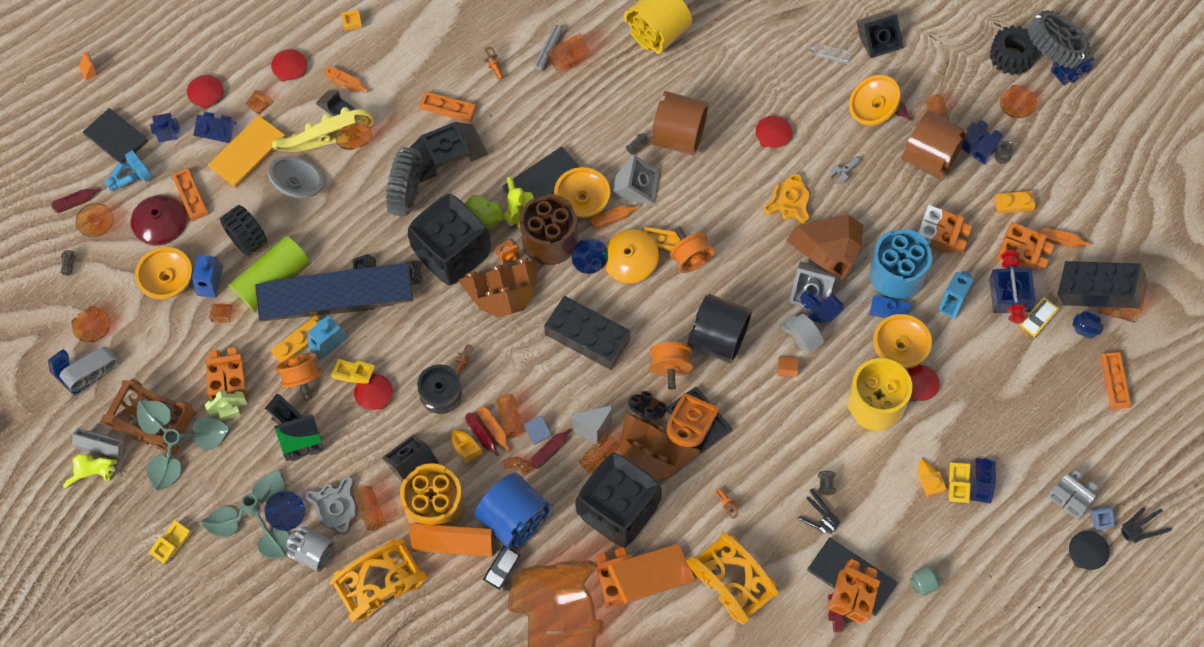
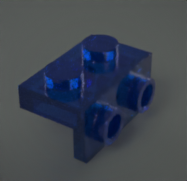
(213, 127)

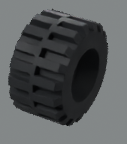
(1010, 61)
(243, 230)

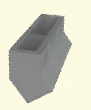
(98, 444)

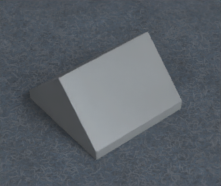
(592, 423)

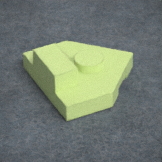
(226, 405)

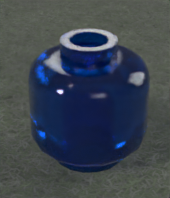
(1087, 324)

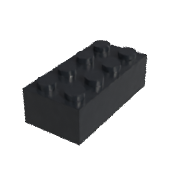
(1102, 284)
(587, 332)

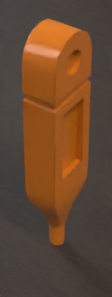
(344, 79)
(612, 216)
(1062, 238)
(493, 427)

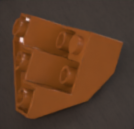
(830, 242)
(502, 289)
(652, 448)

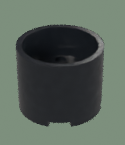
(719, 328)

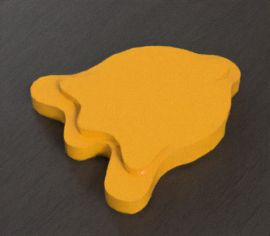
(790, 199)

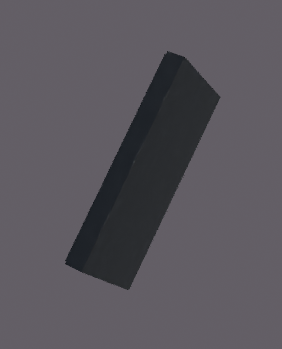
(543, 175)
(834, 558)

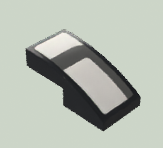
(501, 567)

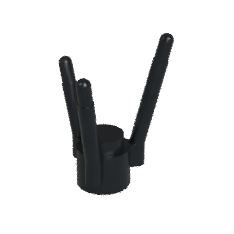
(829, 520)
(1132, 531)

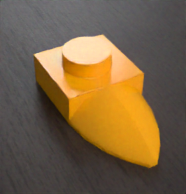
(465, 446)
(930, 479)

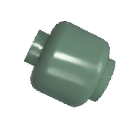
(925, 580)

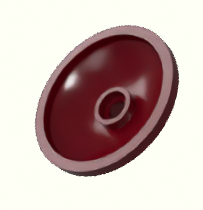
(162, 227)

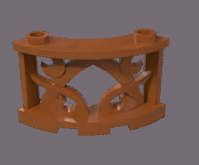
(121, 421)

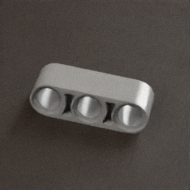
(89, 368)

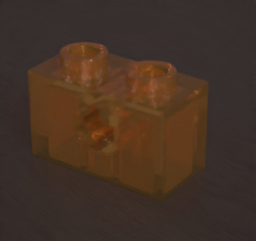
(558, 56)

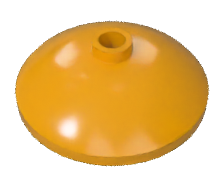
(869, 95)
(587, 184)
(636, 265)
(157, 266)
(903, 331)

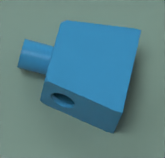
(958, 288)
(325, 337)

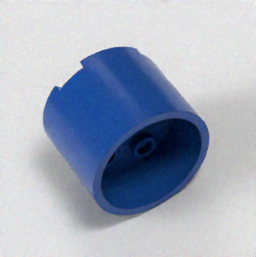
(512, 510)

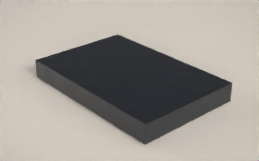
(115, 135)
(718, 429)

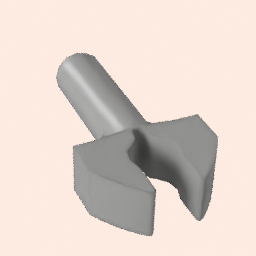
(843, 171)

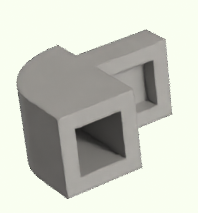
(804, 331)

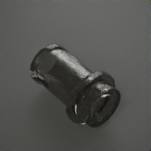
(637, 143)
(67, 262)

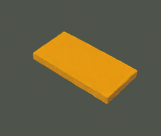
(245, 151)

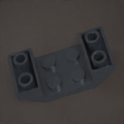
(448, 145)

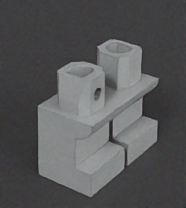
(1081, 497)

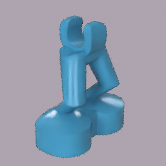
(134, 163)

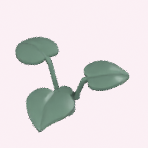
(152, 417)
(224, 519)

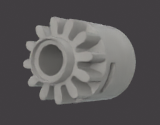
(310, 548)

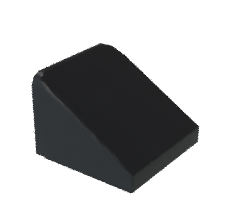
(364, 262)

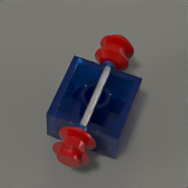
(1012, 288)

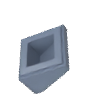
(537, 430)
(1102, 517)

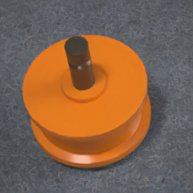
(692, 251)
(670, 360)
(299, 371)

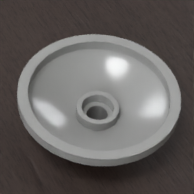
(295, 177)

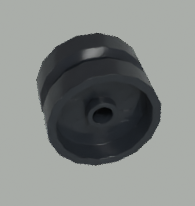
(439, 389)

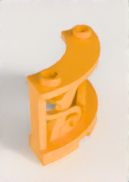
(703, 568)
(367, 605)

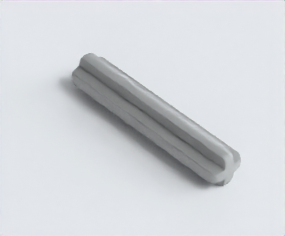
(549, 44)

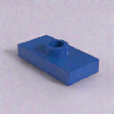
(887, 307)

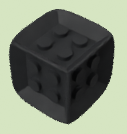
(449, 239)
(618, 499)

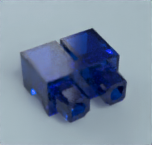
(981, 142)

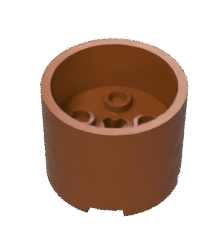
(679, 123)
(934, 145)

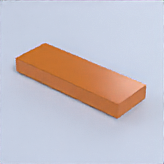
(448, 106)
(190, 194)
(1115, 380)

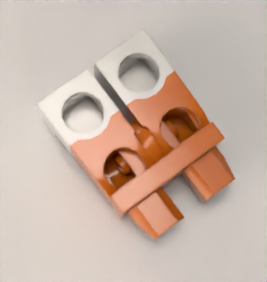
(942, 230)

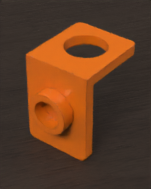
(509, 254)

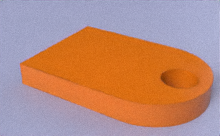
(691, 418)

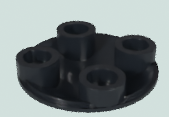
(647, 406)
(1089, 550)

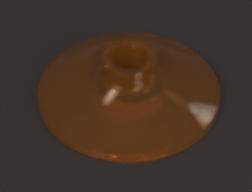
(353, 136)
(89, 215)

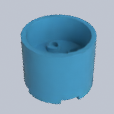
(895, 277)

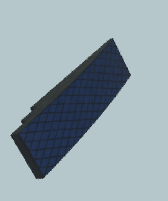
(334, 292)

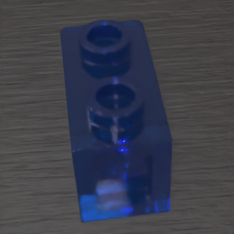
(1066, 75)
(57, 364)
(984, 480)

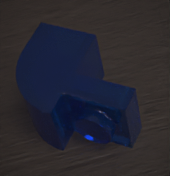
(821, 311)

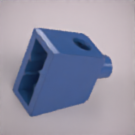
(207, 271)

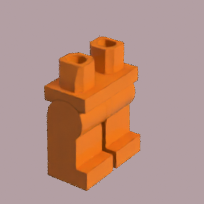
(1028, 245)
(224, 369)
(609, 589)
(855, 592)

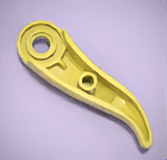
(322, 132)

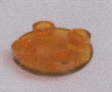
(1018, 102)
(91, 324)

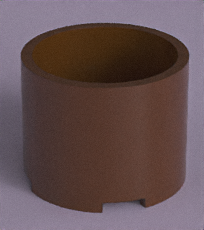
(549, 229)

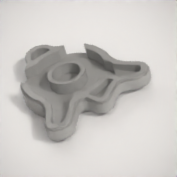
(334, 506)

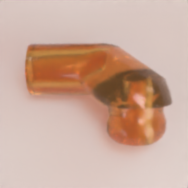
(518, 462)

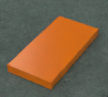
(451, 540)
(651, 573)

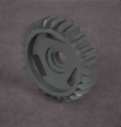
(1059, 39)
(403, 181)

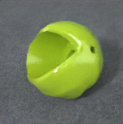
(488, 212)

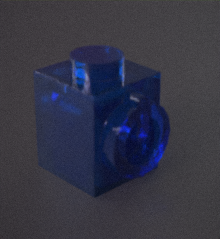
(165, 127)

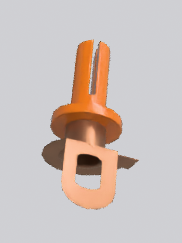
(493, 62)
(462, 359)
(728, 503)

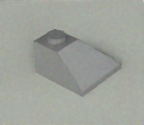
(636, 181)
(812, 278)

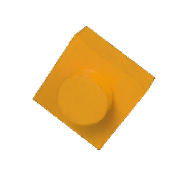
(351, 20)

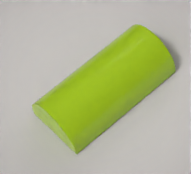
(280, 262)

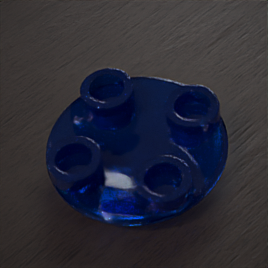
(590, 256)
(284, 510)

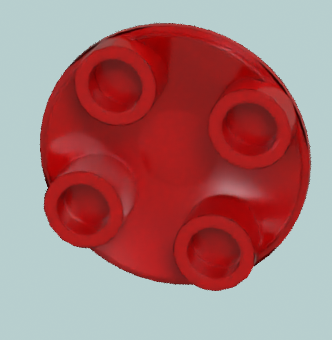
(289, 65)
(205, 90)
(773, 132)
(924, 383)
(374, 394)

